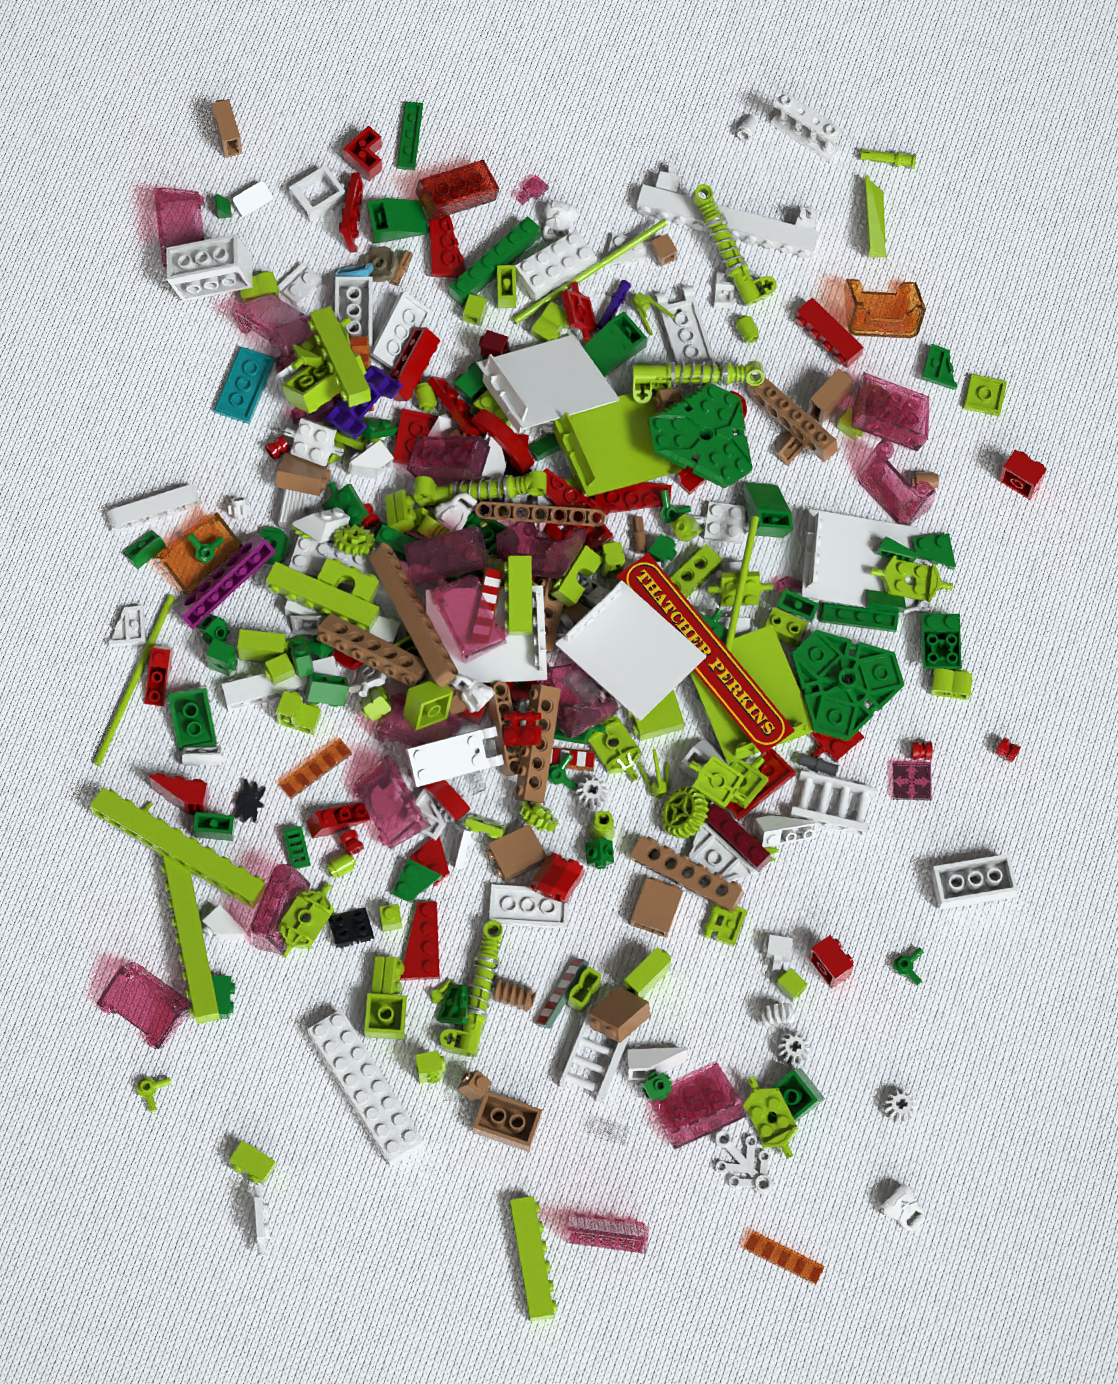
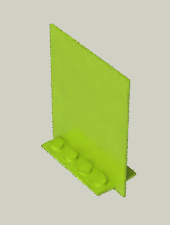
(611, 446)
(767, 665)

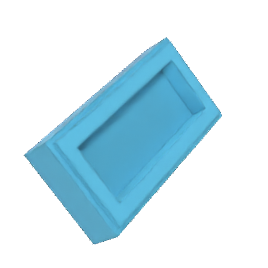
(355, 271)

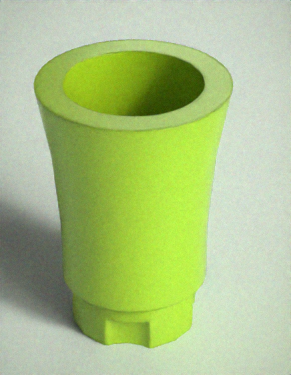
(602, 826)

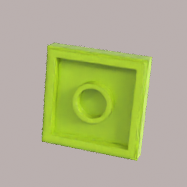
(985, 395)

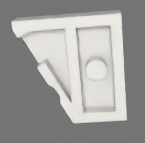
(460, 846)

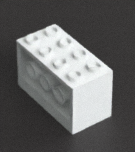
(209, 267)

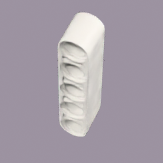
(153, 508)

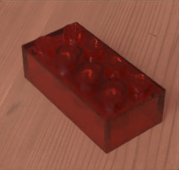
(457, 190)

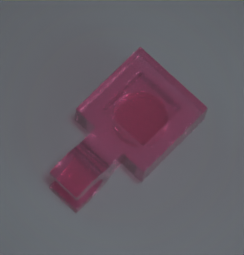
(533, 188)

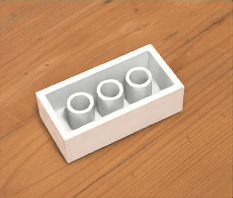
(555, 265)
(355, 301)
(974, 881)

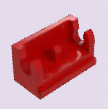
(598, 537)

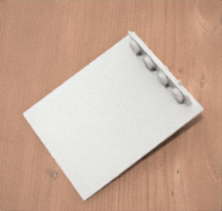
(545, 382)
(842, 553)
(630, 650)
(517, 660)

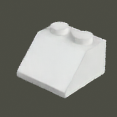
(323, 524)

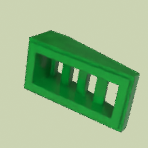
(890, 548)
(294, 832)

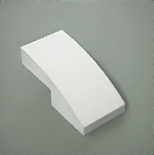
(724, 291)

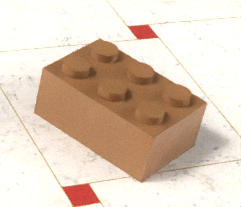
(507, 1121)

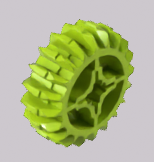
(674, 818)

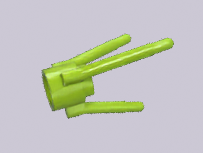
(642, 304)
(659, 787)

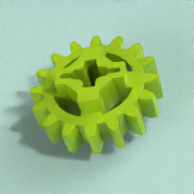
(354, 540)
(538, 816)

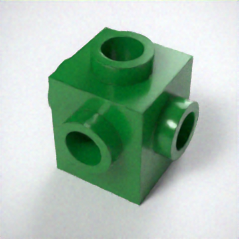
(214, 628)
(599, 853)
(650, 1089)

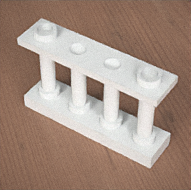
(806, 126)
(839, 821)
(607, 1072)

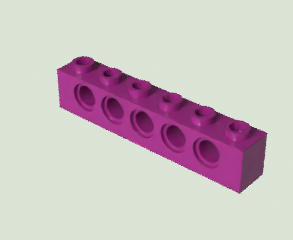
(224, 581)

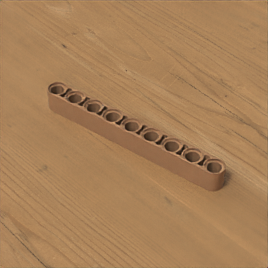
(413, 615)

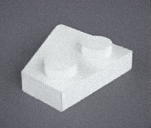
(635, 254)
(130, 628)
(430, 811)

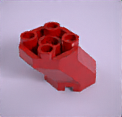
(557, 878)

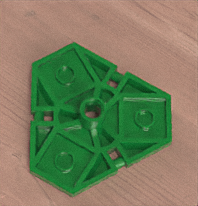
(704, 435)
(836, 706)

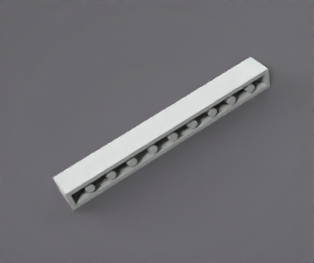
(744, 225)

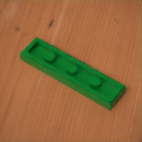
(410, 136)
(859, 617)

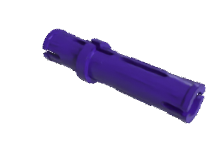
(617, 299)

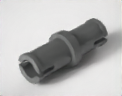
(818, 764)

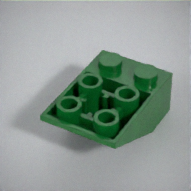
(396, 219)
(615, 344)
(770, 506)
(940, 641)

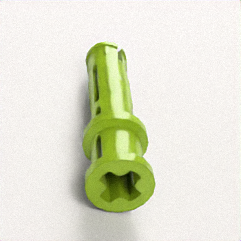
(898, 158)

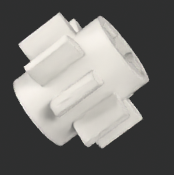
(239, 507)

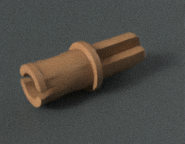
(402, 267)
(639, 535)

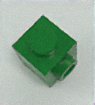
(663, 549)

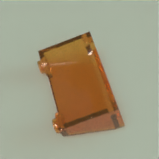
(882, 312)
(178, 557)

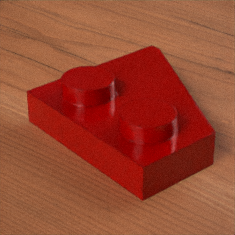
(433, 857)

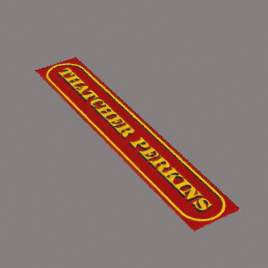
(719, 669)

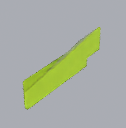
(874, 219)

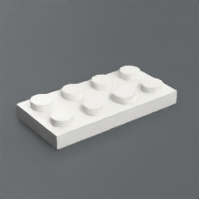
(402, 320)
(526, 908)

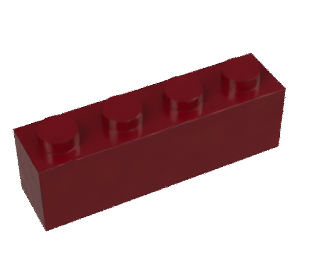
(737, 837)

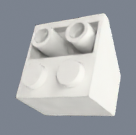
(372, 461)
(700, 754)

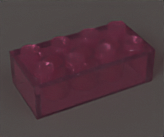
(449, 457)
(446, 555)

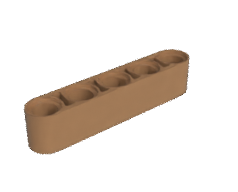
(497, 720)

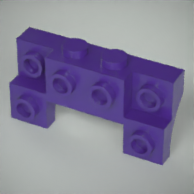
(348, 418)

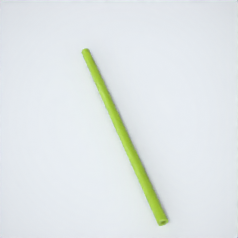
(585, 274)
(741, 582)
(134, 680)

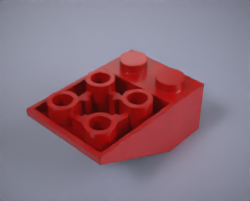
(184, 794)

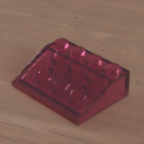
(891, 412)
(698, 1106)
(607, 1234)

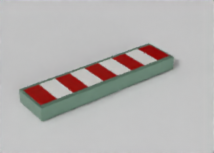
(561, 993)

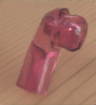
(788, 582)

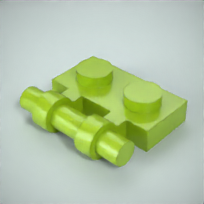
(479, 824)
(730, 926)

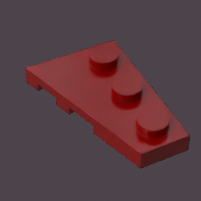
(411, 425)

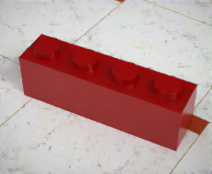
(829, 333)
(414, 361)

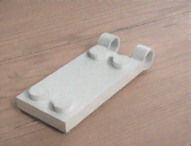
(686, 330)
(451, 757)

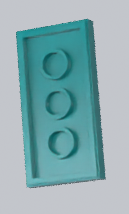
(244, 385)

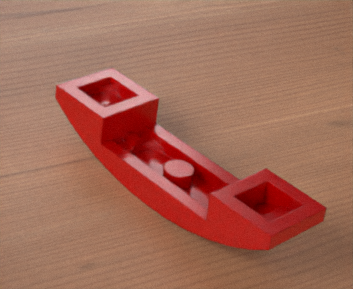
(506, 438)
(447, 797)

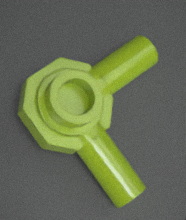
(148, 1087)

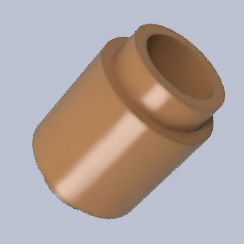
(930, 477)

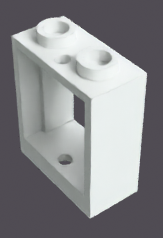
(320, 209)

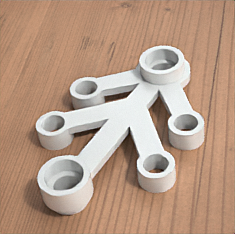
(745, 1165)

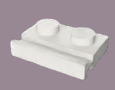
(299, 284)

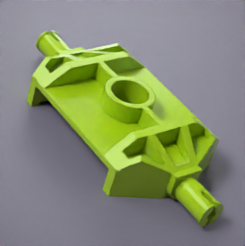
(310, 353)
(925, 578)
(618, 758)
(303, 934)
(759, 1106)

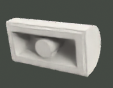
(202, 756)

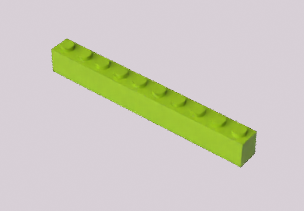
(178, 847)
(191, 941)

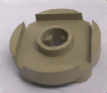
(389, 266)

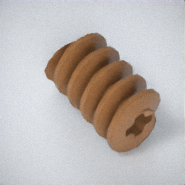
(514, 995)

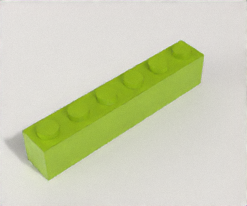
(339, 357)
(321, 596)
(532, 1259)

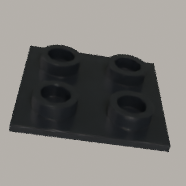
(351, 927)

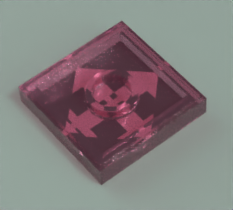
(911, 780)

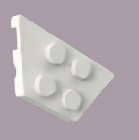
(718, 856)

